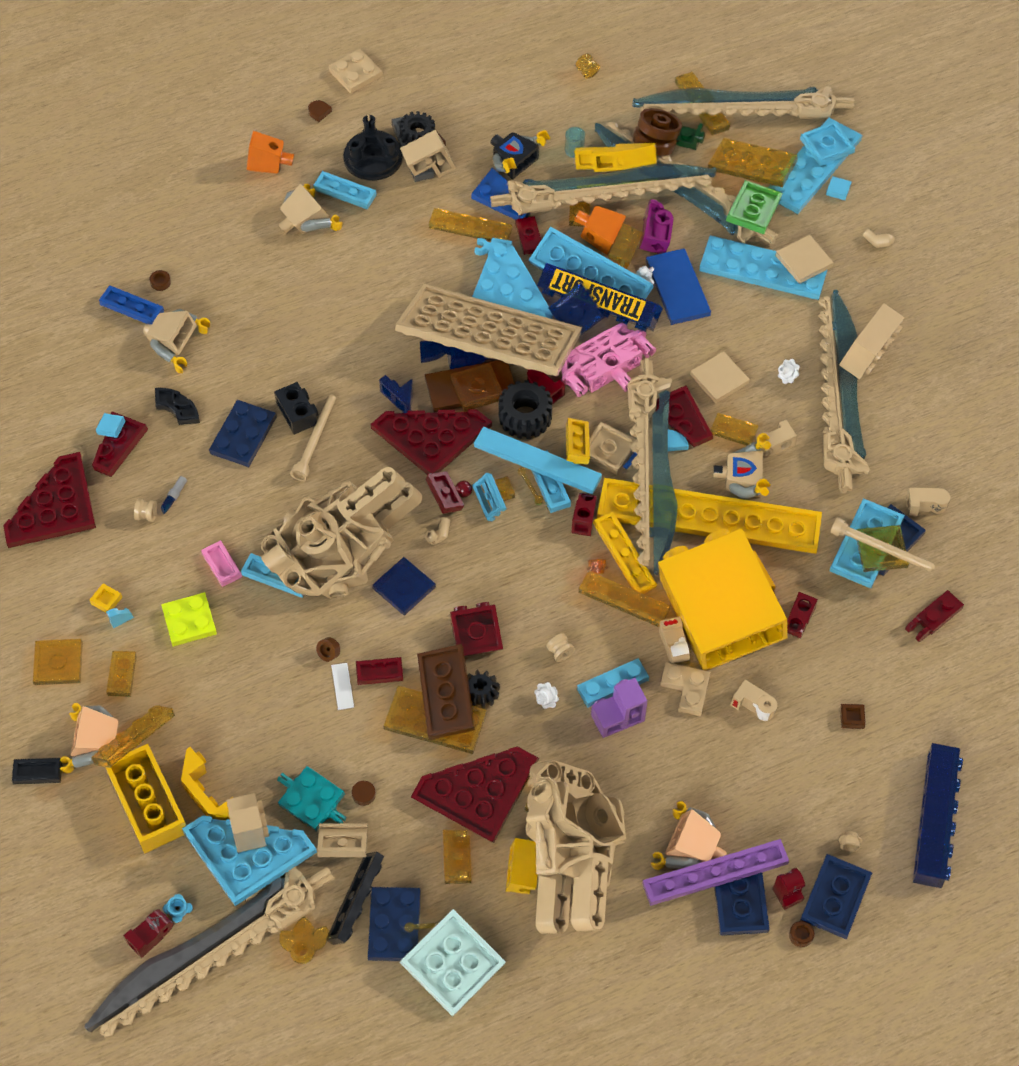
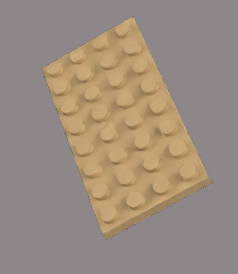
(489, 329)

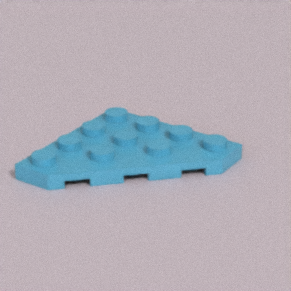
(509, 282)
(250, 870)

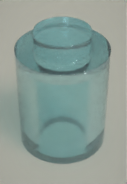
(574, 139)

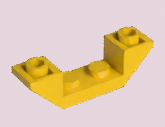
(193, 770)

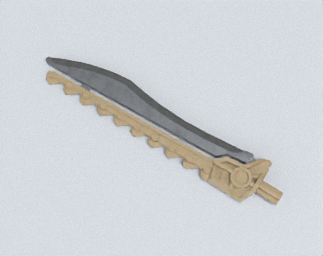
(287, 902)

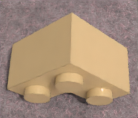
(428, 153)
(247, 822)

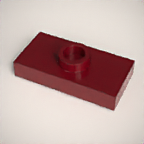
(528, 234)
(379, 671)

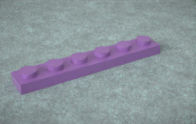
(715, 872)

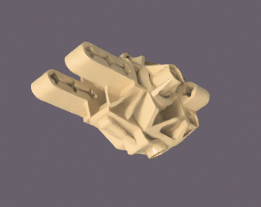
(355, 539)
(574, 845)

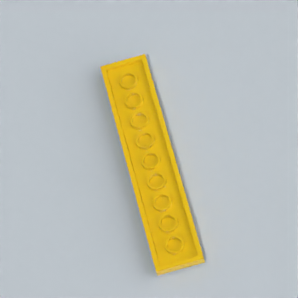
(707, 513)

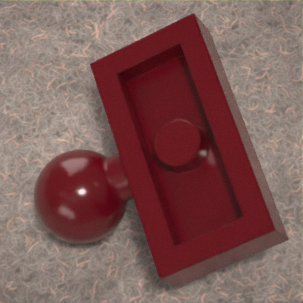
(446, 493)

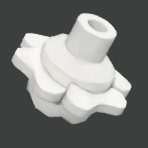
(645, 273)
(788, 371)
(546, 695)

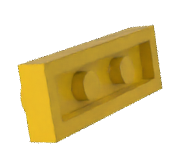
(577, 441)

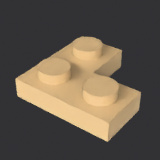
(692, 684)

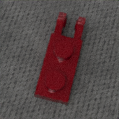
(935, 615)

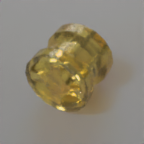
(587, 66)

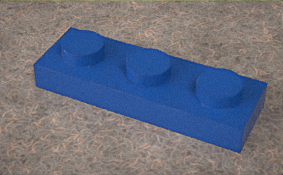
(130, 305)

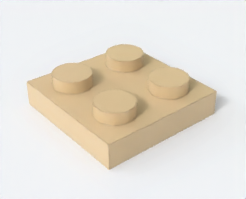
(355, 71)

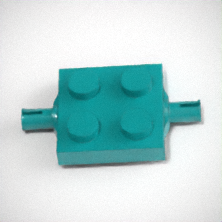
(311, 798)

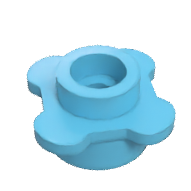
(177, 901)

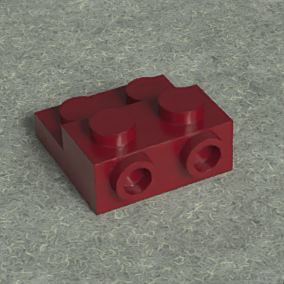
(476, 628)

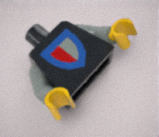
(516, 152)

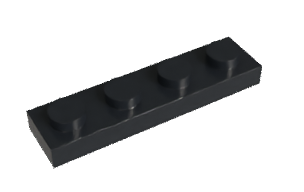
(354, 899)

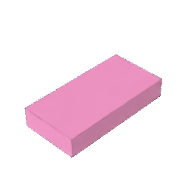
(221, 563)

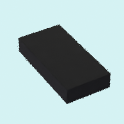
(36, 771)

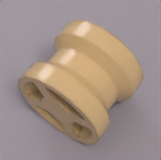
(145, 510)
(560, 647)

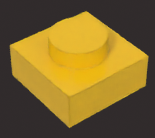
(105, 598)

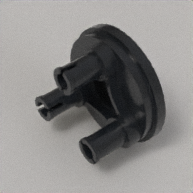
(372, 153)

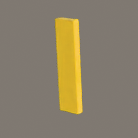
(624, 553)

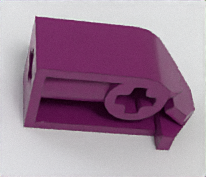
(656, 228)

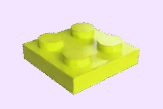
(189, 619)

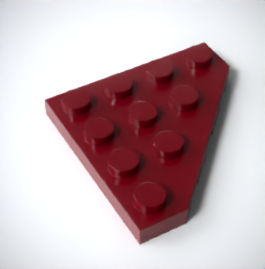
(430, 438)
(55, 507)
(479, 791)

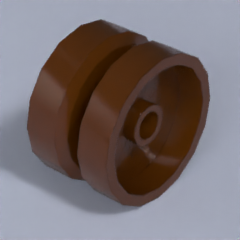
(658, 128)

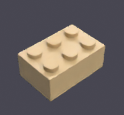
(871, 341)

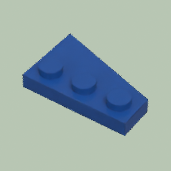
(493, 185)

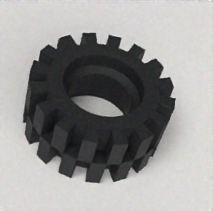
(415, 121)

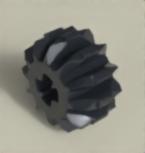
(489, 686)

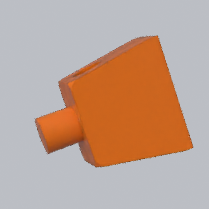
(267, 154)
(600, 227)

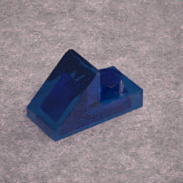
(400, 396)

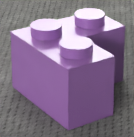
(622, 710)

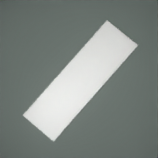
(342, 686)

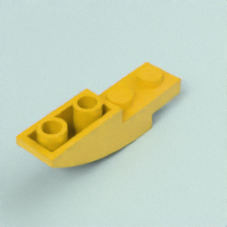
(615, 158)

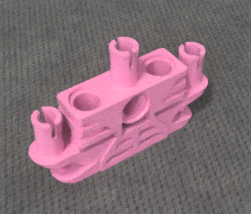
(605, 359)

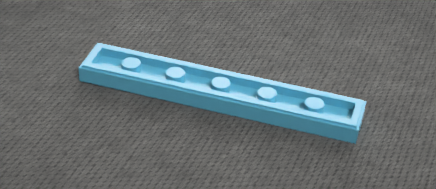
(537, 460)

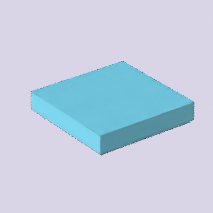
(827, 143)

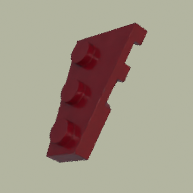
(686, 417)
(114, 450)

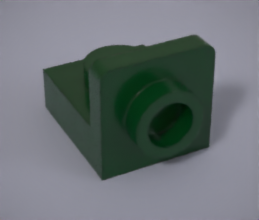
(691, 137)

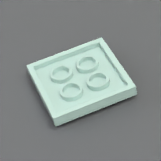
(452, 962)

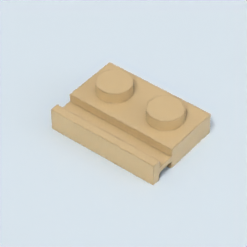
(342, 840)

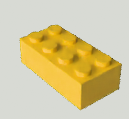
(146, 799)

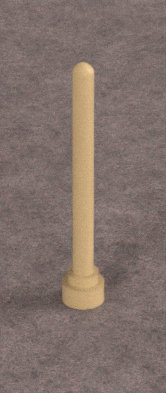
(301, 470)
(842, 528)

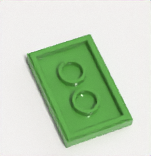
(754, 207)

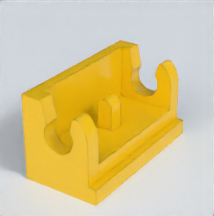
(521, 867)

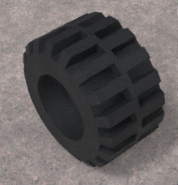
(521, 423)

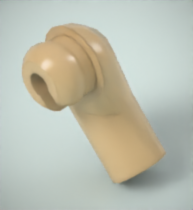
(880, 240)
(435, 537)

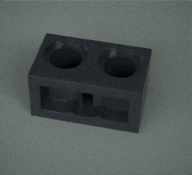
(293, 409)

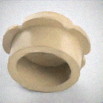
(850, 841)

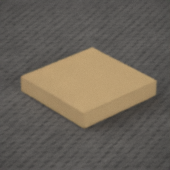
(804, 259)
(719, 377)
(610, 448)

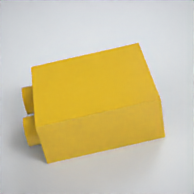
(722, 598)

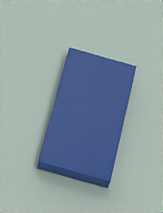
(678, 286)

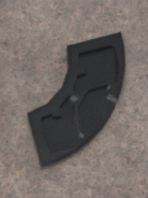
(177, 404)

